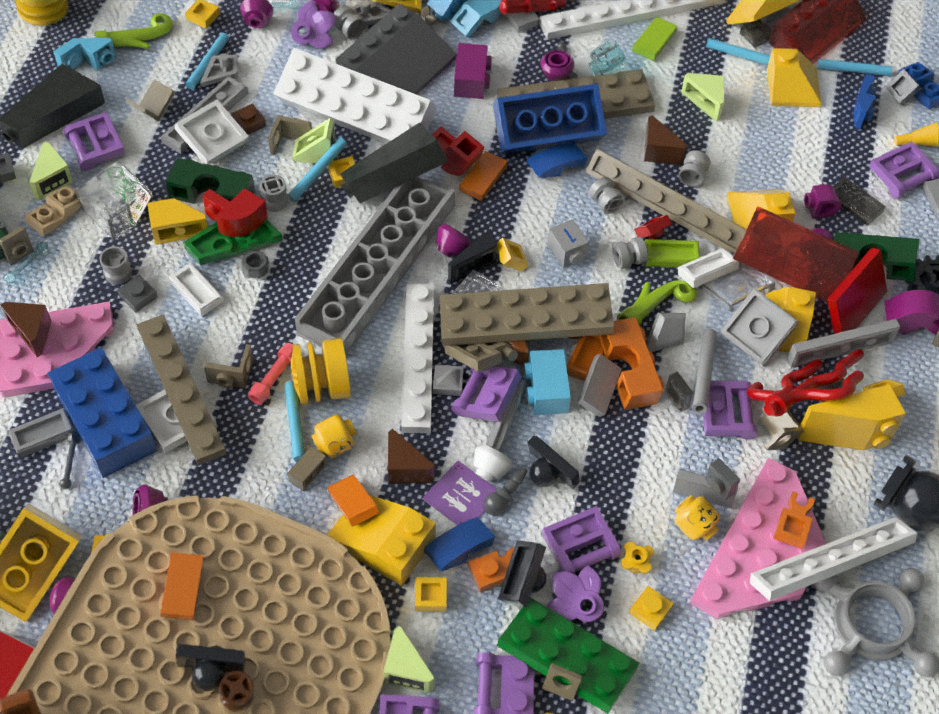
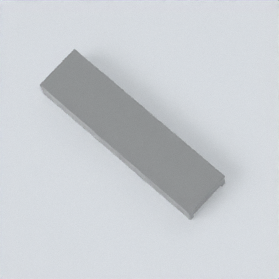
(374, 263)

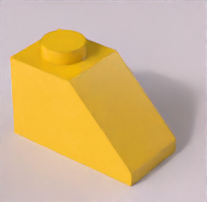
(174, 221)

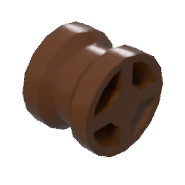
(236, 684)

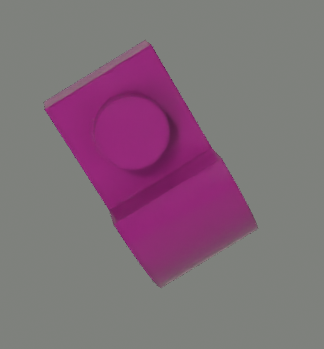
(914, 310)

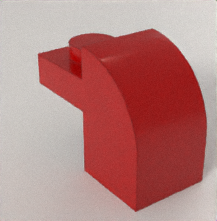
(460, 152)
(237, 216)

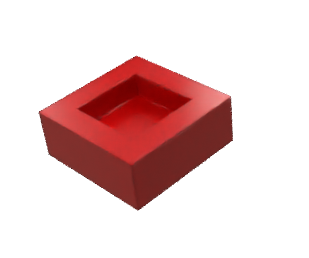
(653, 227)

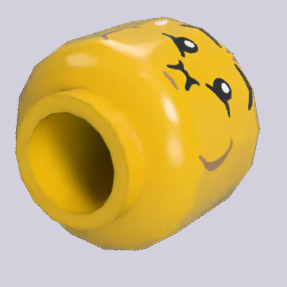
(334, 436)
(697, 518)

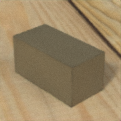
(307, 468)

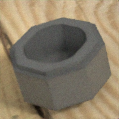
(255, 264)

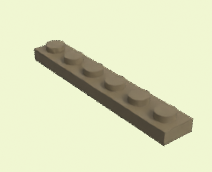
(181, 390)

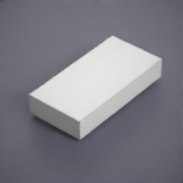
(708, 268)
(196, 289)

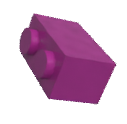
(471, 70)

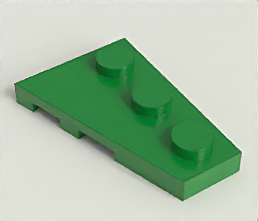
(212, 246)

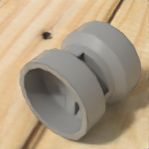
(348, 22)
(694, 168)
(274, 192)
(607, 196)
(629, 252)
(115, 265)

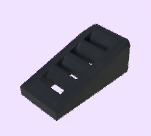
(476, 256)

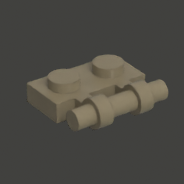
(482, 355)

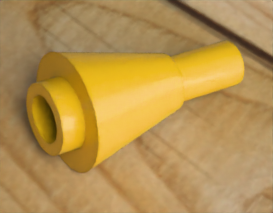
(924, 136)

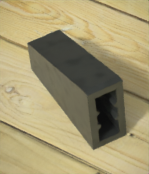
(51, 105)
(393, 164)

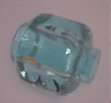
(607, 59)

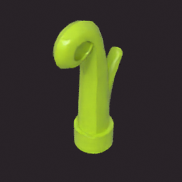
(135, 37)
(649, 301)

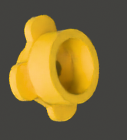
(637, 566)

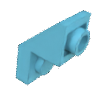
(473, 13)
(94, 51)

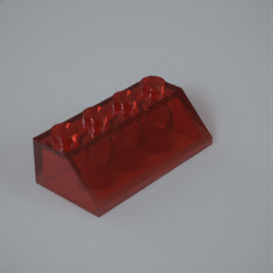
(817, 26)
(794, 254)

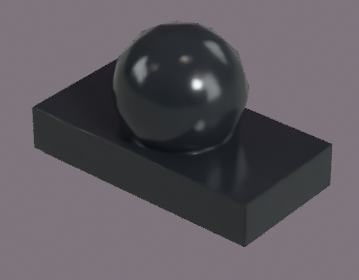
(550, 466)
(523, 573)
(209, 664)

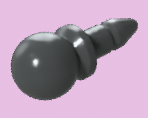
(497, 502)

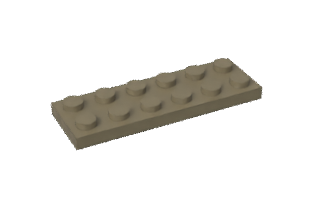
(620, 93)
(526, 314)

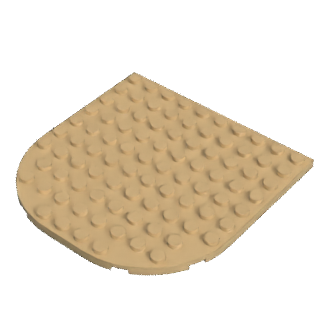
(266, 588)

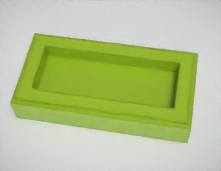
(654, 38)
(671, 252)

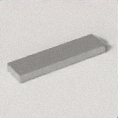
(228, 93)
(843, 343)

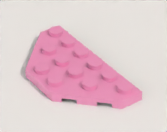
(70, 336)
(751, 546)

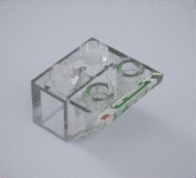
(114, 199)

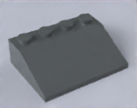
(399, 51)

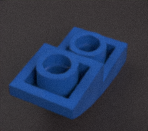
(924, 77)
(863, 105)
(554, 159)
(457, 543)

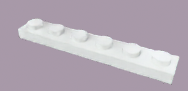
(418, 359)
(832, 558)

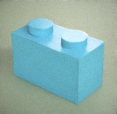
(548, 382)

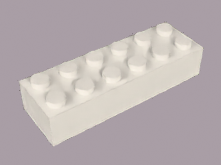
(350, 98)

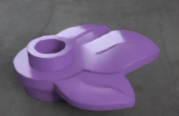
(317, 25)
(574, 591)

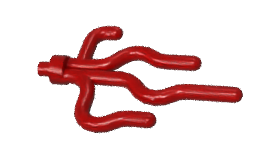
(780, 401)

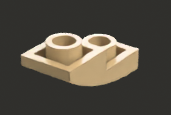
(58, 209)

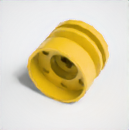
(41, 11)
(321, 371)

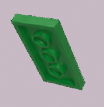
(545, 638)

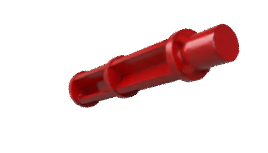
(527, 6)

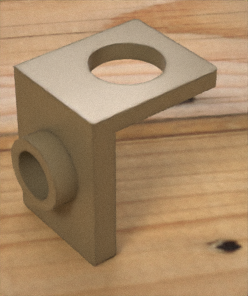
(155, 100)
(287, 127)
(16, 245)
(230, 376)
(782, 429)
(555, 687)

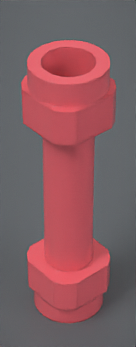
(260, 391)

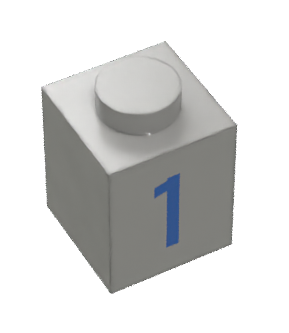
(568, 243)

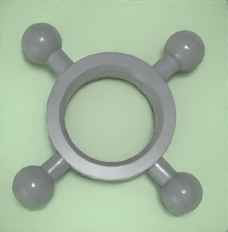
(838, 662)

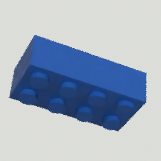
(549, 118)
(102, 412)

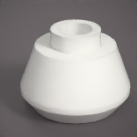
(491, 463)

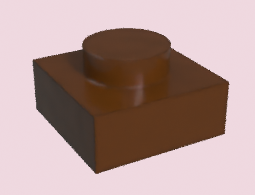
(249, 119)

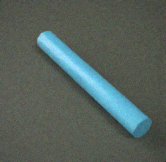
(738, 51)
(854, 67)
(200, 70)
(317, 169)
(294, 421)

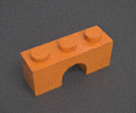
(641, 384)

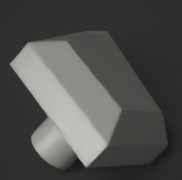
(370, 11)
(220, 68)
(666, 331)

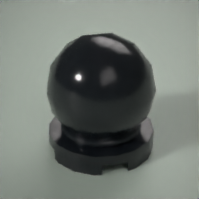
(913, 496)

